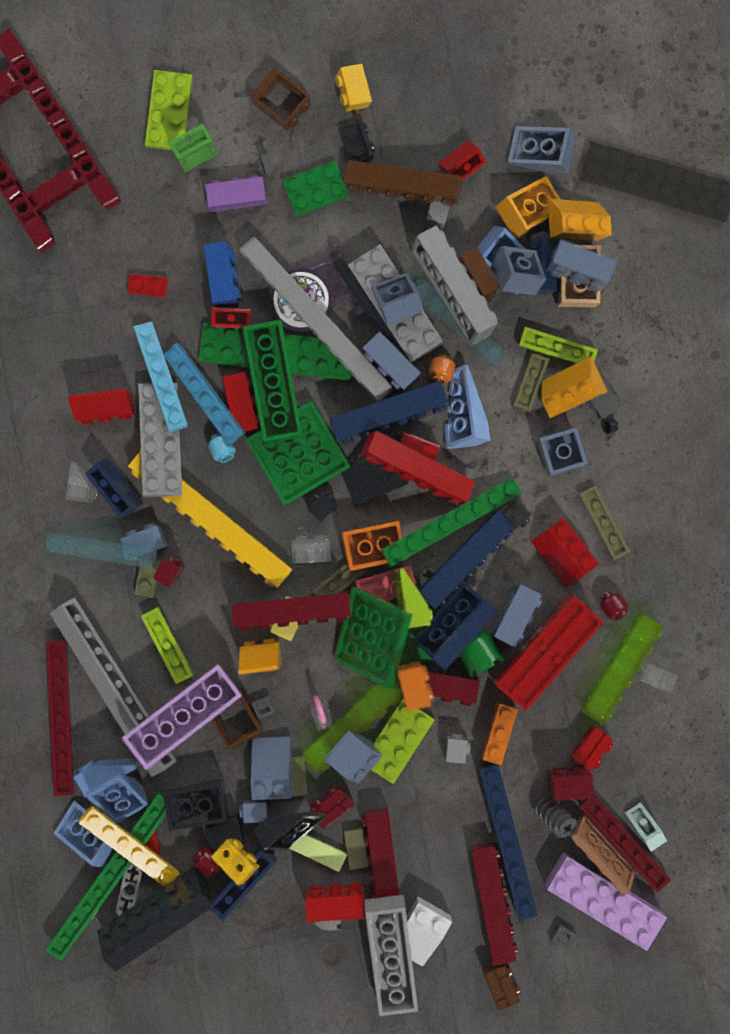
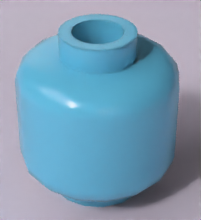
(220, 449)

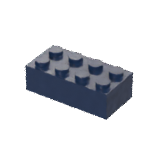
(455, 626)

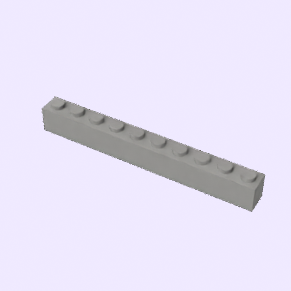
(104, 672)

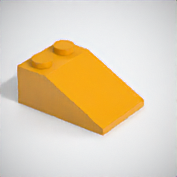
(527, 207)
(259, 656)

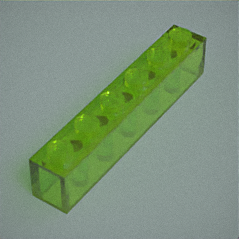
(622, 668)
(356, 719)

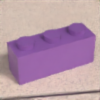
(236, 193)

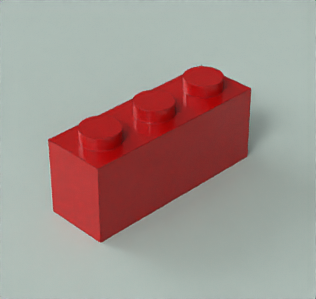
(241, 401)

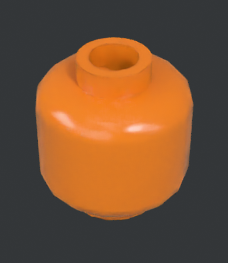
(441, 369)

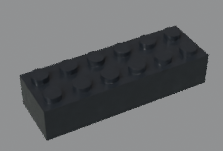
(154, 919)

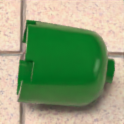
(480, 654)

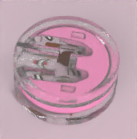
(319, 711)

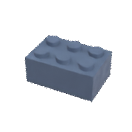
(581, 266)
(390, 363)
(516, 615)

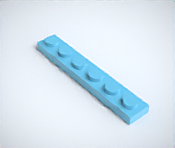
(160, 377)

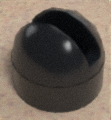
(610, 426)

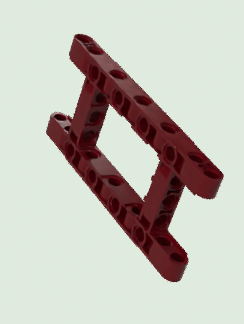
(64, 183)

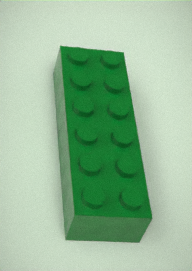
(272, 382)

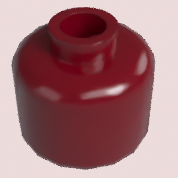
(614, 606)
(204, 862)

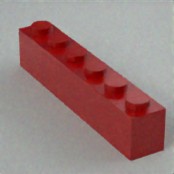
(417, 468)

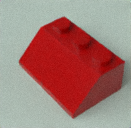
(102, 406)
(564, 552)

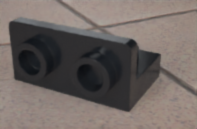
(357, 142)

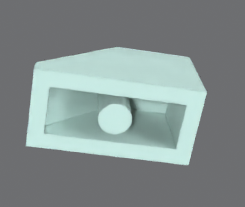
(646, 827)

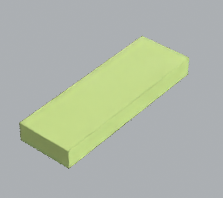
(320, 852)

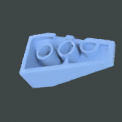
(467, 419)

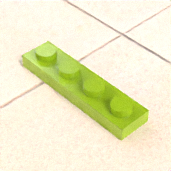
(555, 346)
(167, 645)

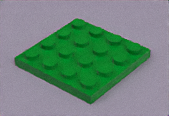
(302, 462)
(373, 637)

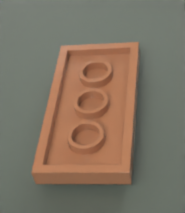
(604, 854)

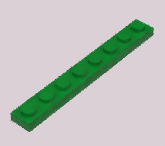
(450, 522)

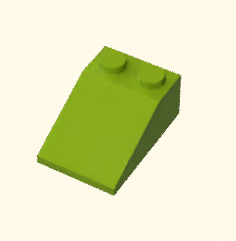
(411, 600)

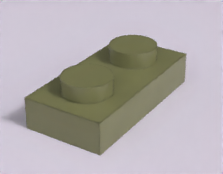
(146, 584)

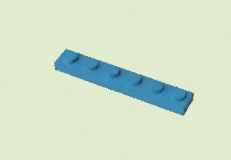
(204, 394)

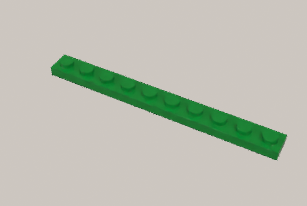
(105, 882)

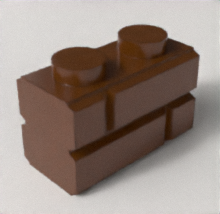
(501, 985)

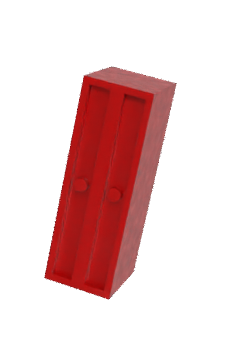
(547, 651)

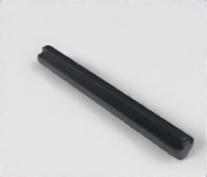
(362, 297)

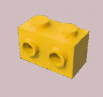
(353, 87)
(235, 861)

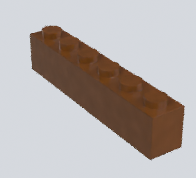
(403, 182)

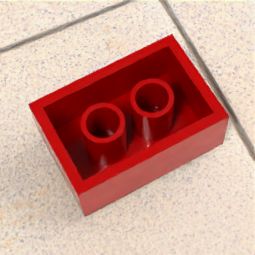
(335, 902)

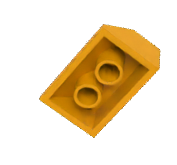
(578, 220)
(572, 387)

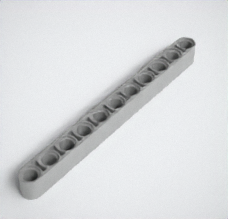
(316, 319)

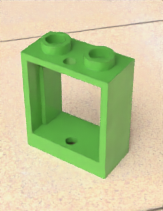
(196, 151)

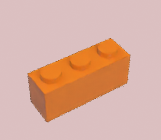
(499, 733)

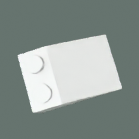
(426, 929)

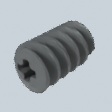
(555, 817)

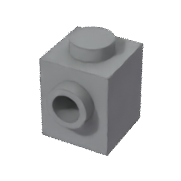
(457, 748)

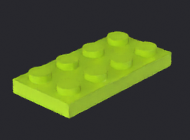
(168, 108)
(400, 740)

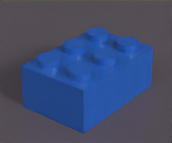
(222, 275)

